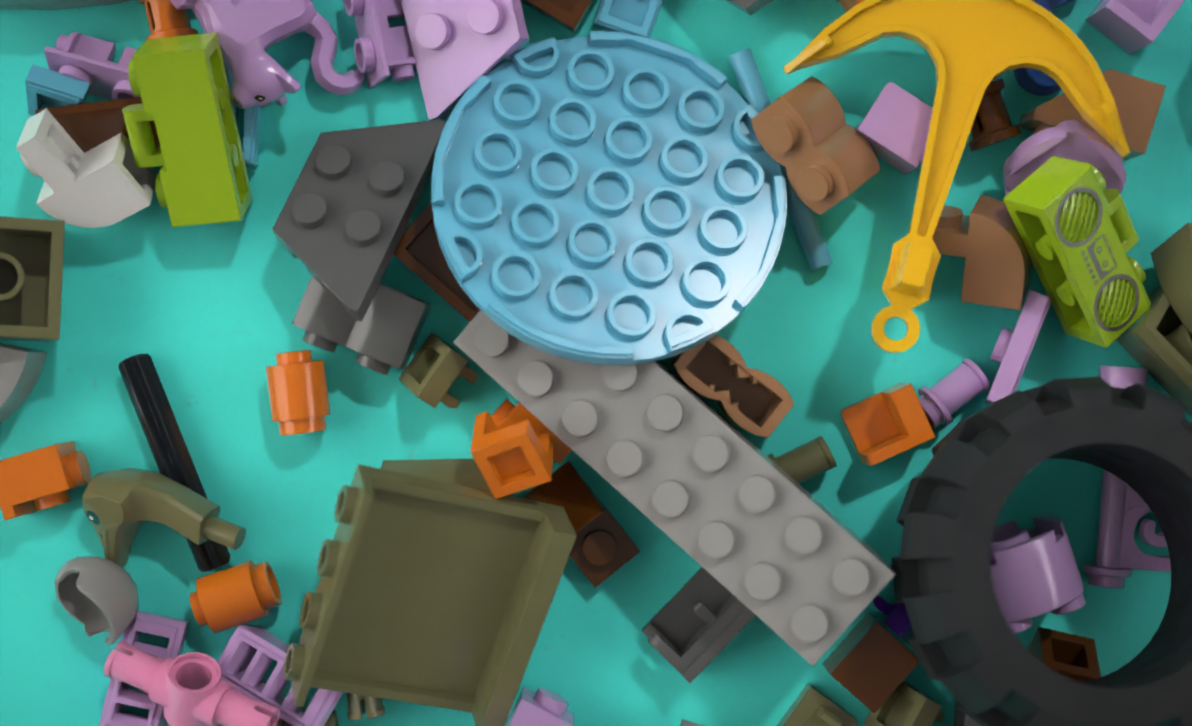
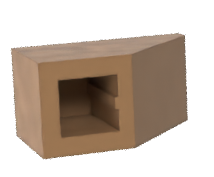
(1135, 101)

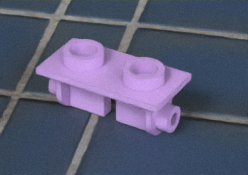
(380, 47)
(90, 61)

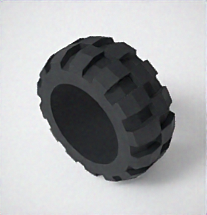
(949, 537)

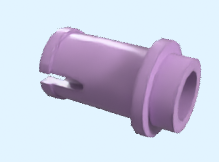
(952, 392)

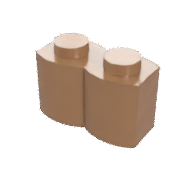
(814, 143)
(743, 394)

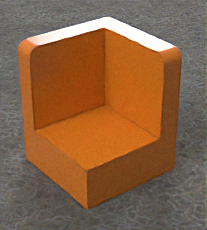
(887, 424)
(511, 456)

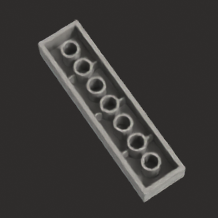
(697, 484)

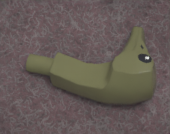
(126, 497)

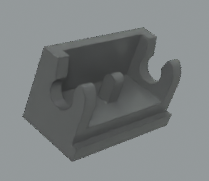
(697, 624)

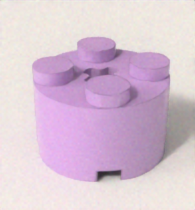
(1034, 571)

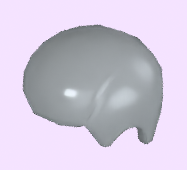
(97, 595)

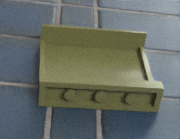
(429, 594)

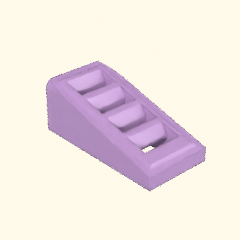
(245, 664)
(118, 692)

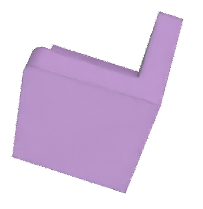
(1132, 22)
(897, 127)

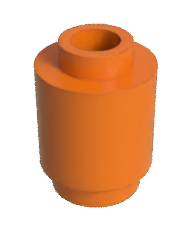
(298, 393)
(235, 596)

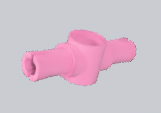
(188, 688)

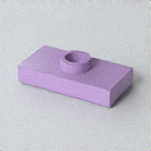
(1015, 346)

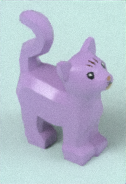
(255, 25)

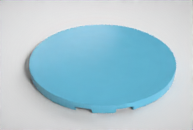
(607, 198)

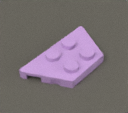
(459, 43)

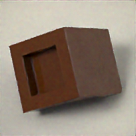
(870, 663)

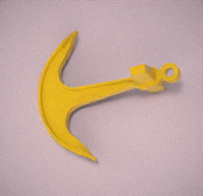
(970, 48)

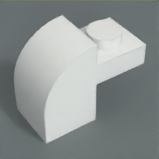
(83, 187)

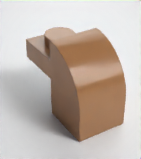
(994, 253)

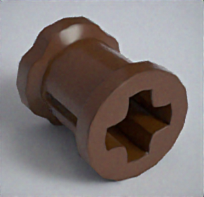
(992, 119)

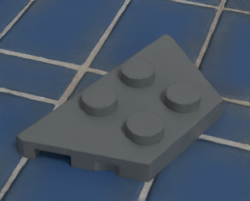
(356, 205)

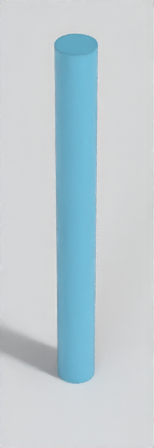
(801, 215)

